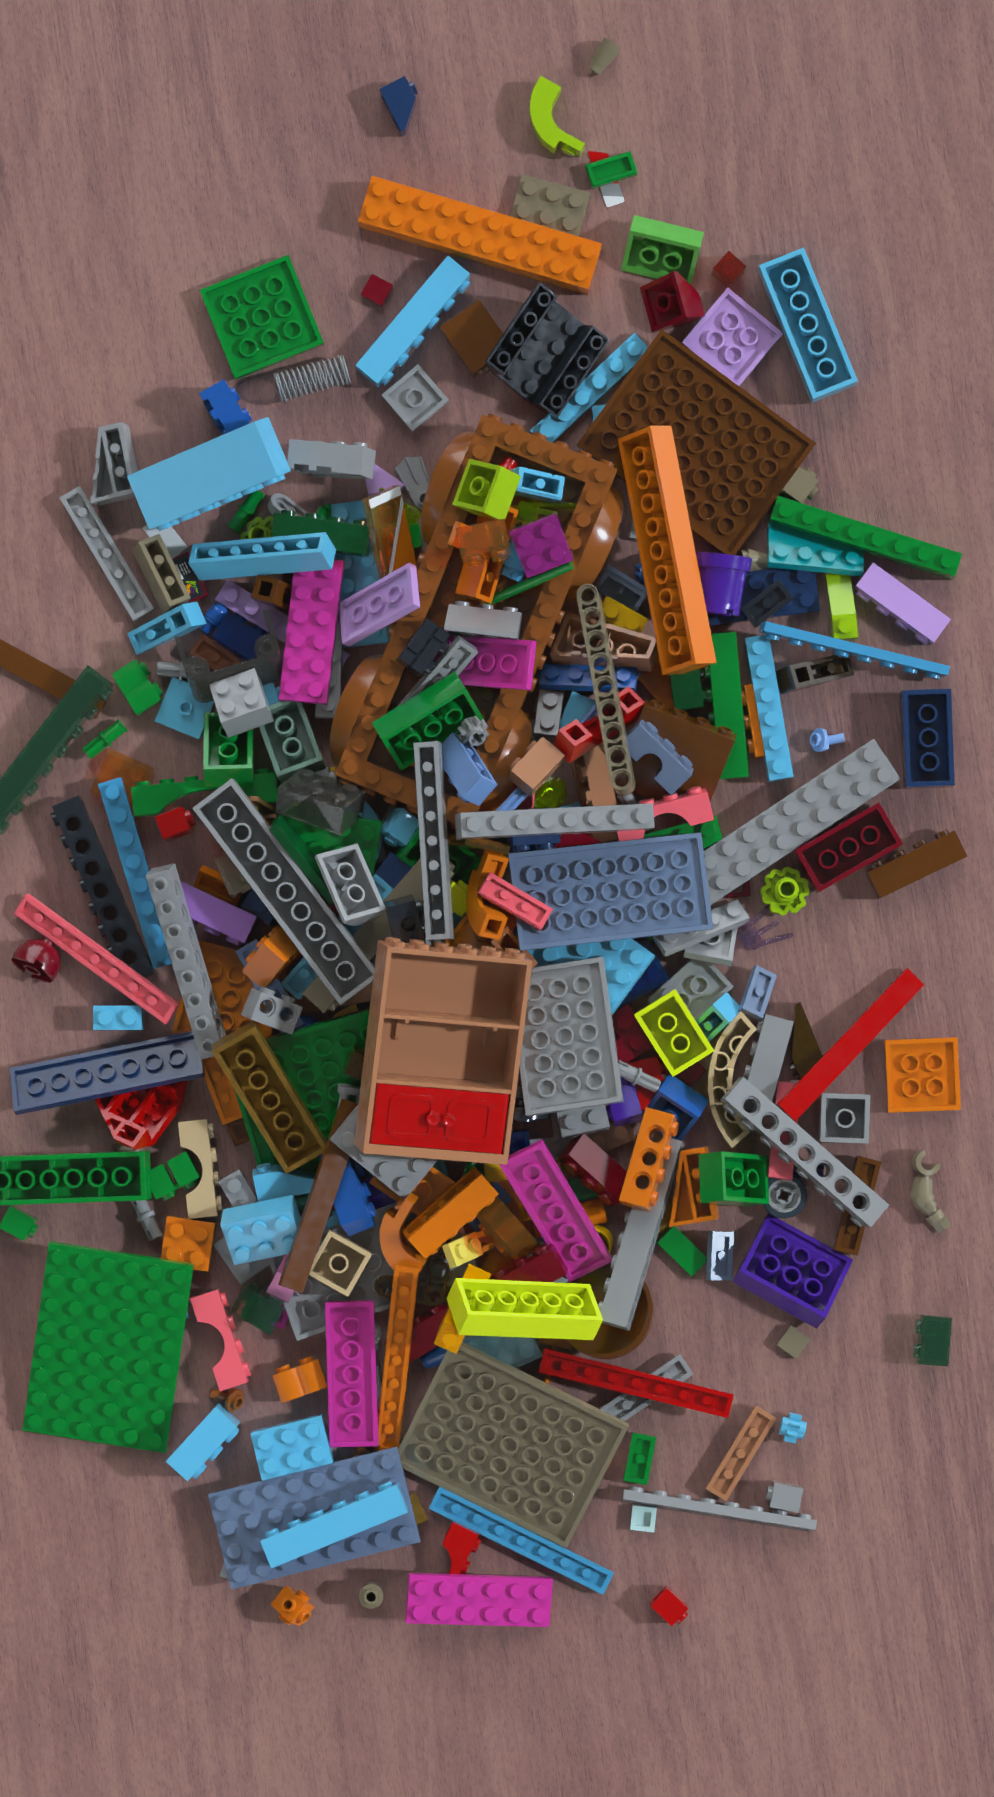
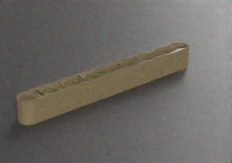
(610, 699)

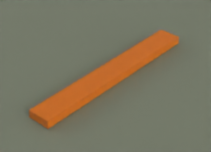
(397, 1355)

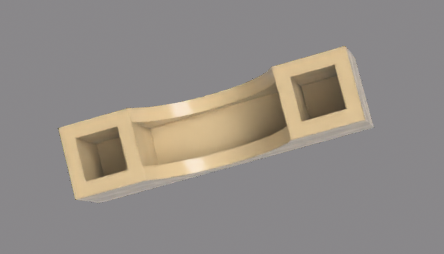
(197, 1137)

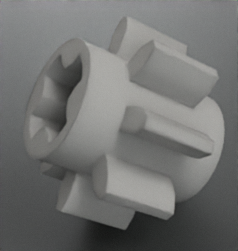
(473, 731)

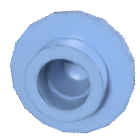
(820, 740)

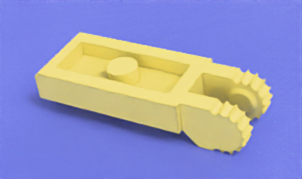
(465, 1249)

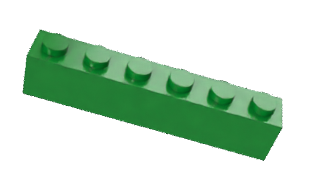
(727, 700)

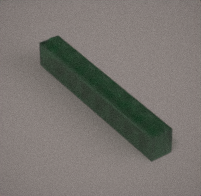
(51, 742)

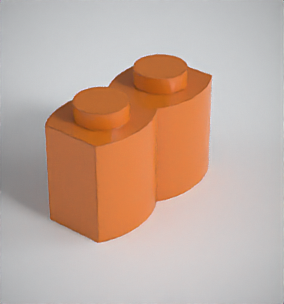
(299, 1379)

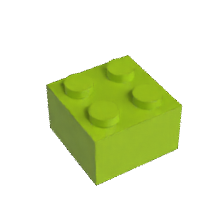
(486, 490)

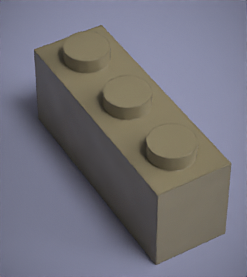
(161, 573)

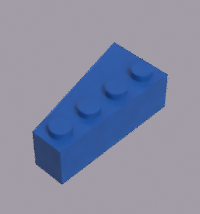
(224, 408)

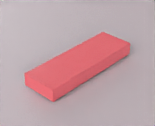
(515, 901)

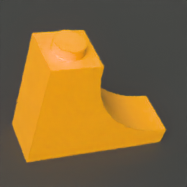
(447, 1334)

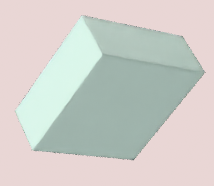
(643, 1518)

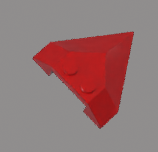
(141, 1115)

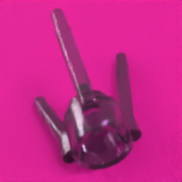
(751, 936)

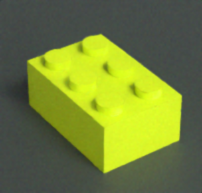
(674, 1032)

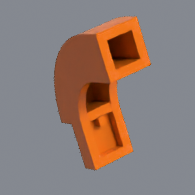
(483, 915)
(392, 1240)

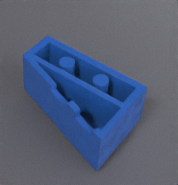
(352, 1200)

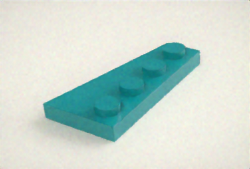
(806, 552)

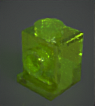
(547, 800)

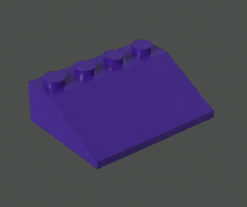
(792, 1271)

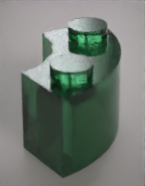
(258, 1308)

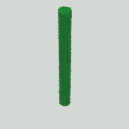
(531, 582)

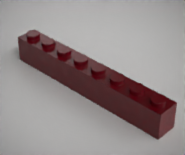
(542, 1266)

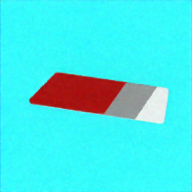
(611, 192)

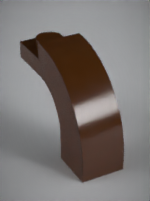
(272, 592)

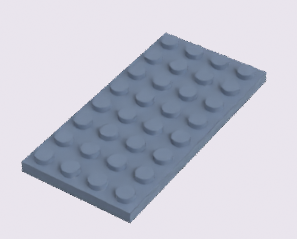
(614, 890)
(254, 1508)

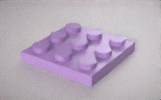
(732, 337)

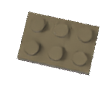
(550, 205)

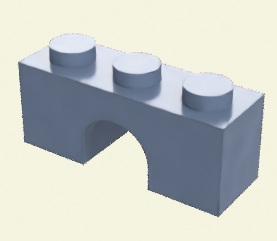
(675, 768)

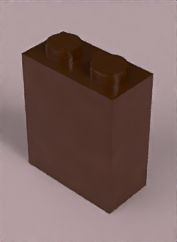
(472, 337)

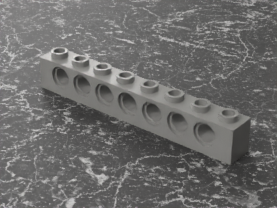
(186, 957)
(872, 1204)

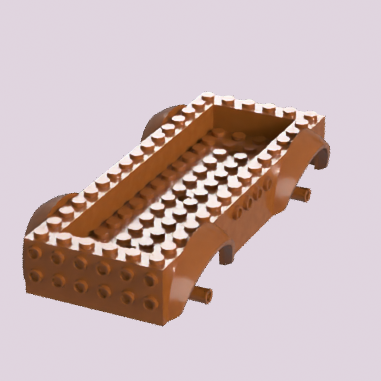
(383, 682)

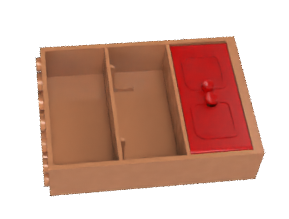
(442, 1051)

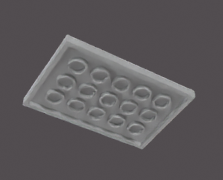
(569, 1040)

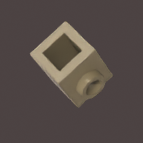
(801, 485)

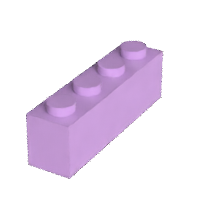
(902, 604)

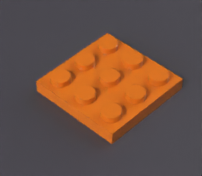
(922, 1075)

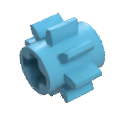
(792, 1428)

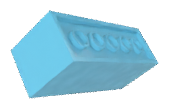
(209, 475)

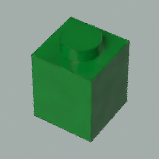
(19, 1223)

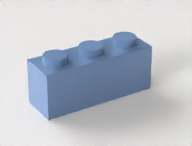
(466, 770)

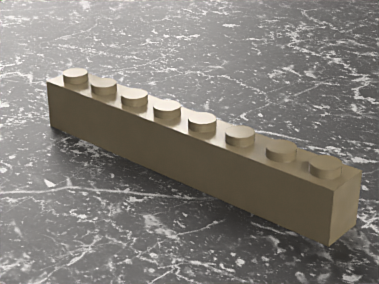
(369, 934)

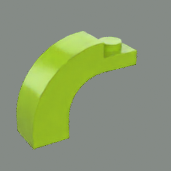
(541, 106)

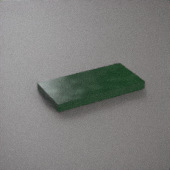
(300, 854)

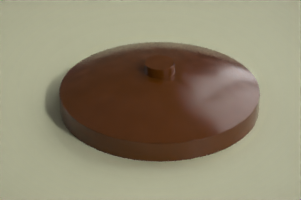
(613, 1341)

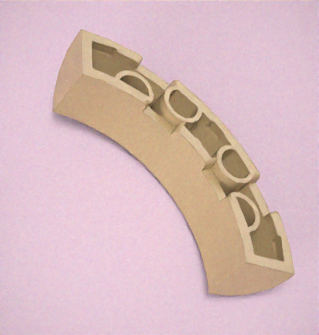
(721, 1076)

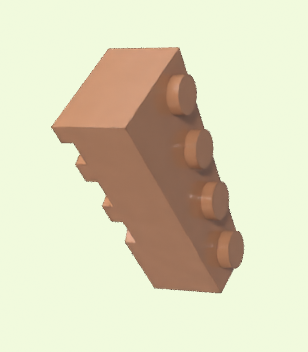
(594, 785)

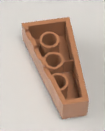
(626, 646)

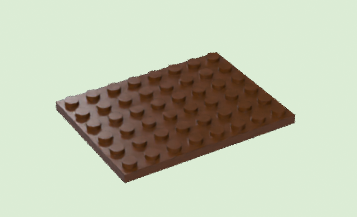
(726, 442)

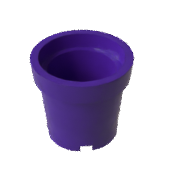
(723, 581)

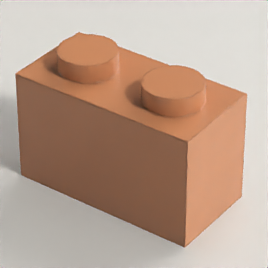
(536, 766)

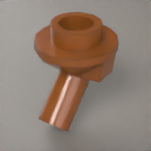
(230, 1397)

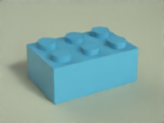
(260, 1229)
(204, 1443)
(292, 1446)

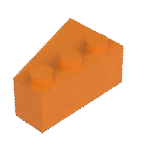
(686, 1200)

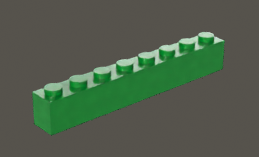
(866, 537)

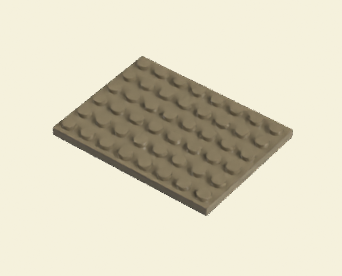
(511, 1443)

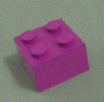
(541, 545)

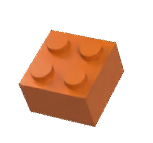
(189, 1241)

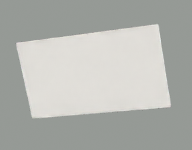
(171, 539)

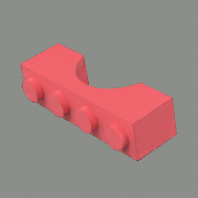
(692, 806)
(211, 1309)

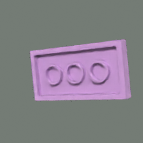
(379, 604)

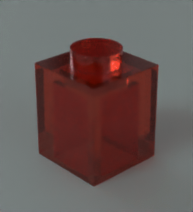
(728, 270)

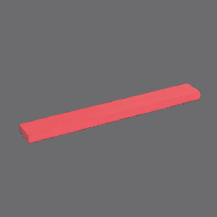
(97, 959)

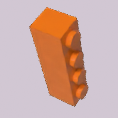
(480, 581)
(450, 1212)

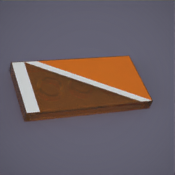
(389, 530)

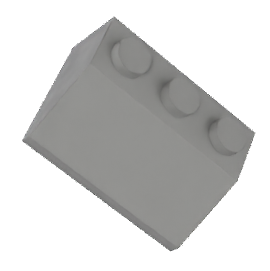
(483, 621)
(351, 885)

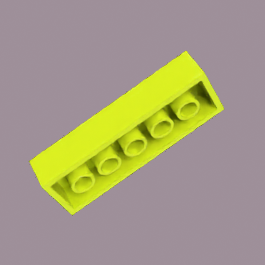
(524, 1309)

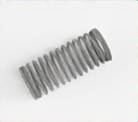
(282, 391)

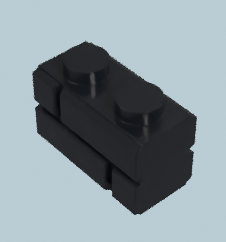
(423, 647)

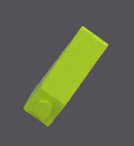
(841, 607)

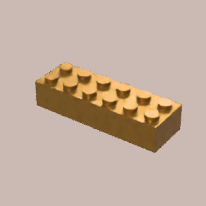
(269, 1096)

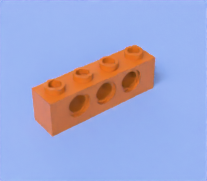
(652, 1122)

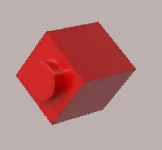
(669, 1606)

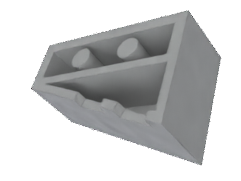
(331, 459)
(114, 463)

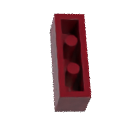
(594, 1168)

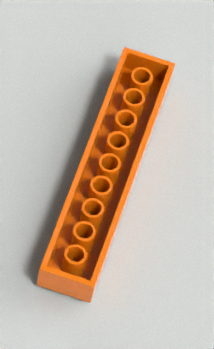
(479, 235)
(666, 550)

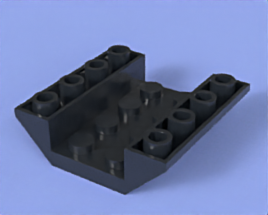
(545, 352)

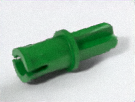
(245, 511)
(104, 739)

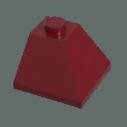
(671, 302)

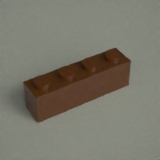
(917, 864)

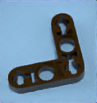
(423, 1286)

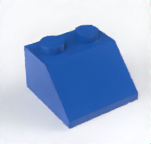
(680, 1100)

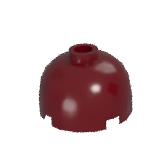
(38, 958)

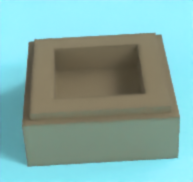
(793, 1341)

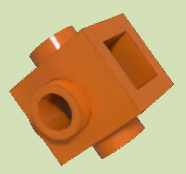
(293, 1606)

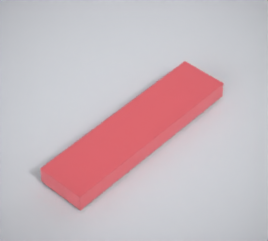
(777, 1167)

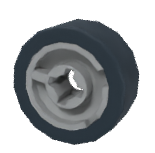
(793, 1204)

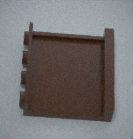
(695, 738)

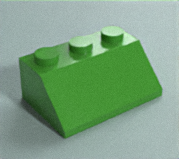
(661, 248)

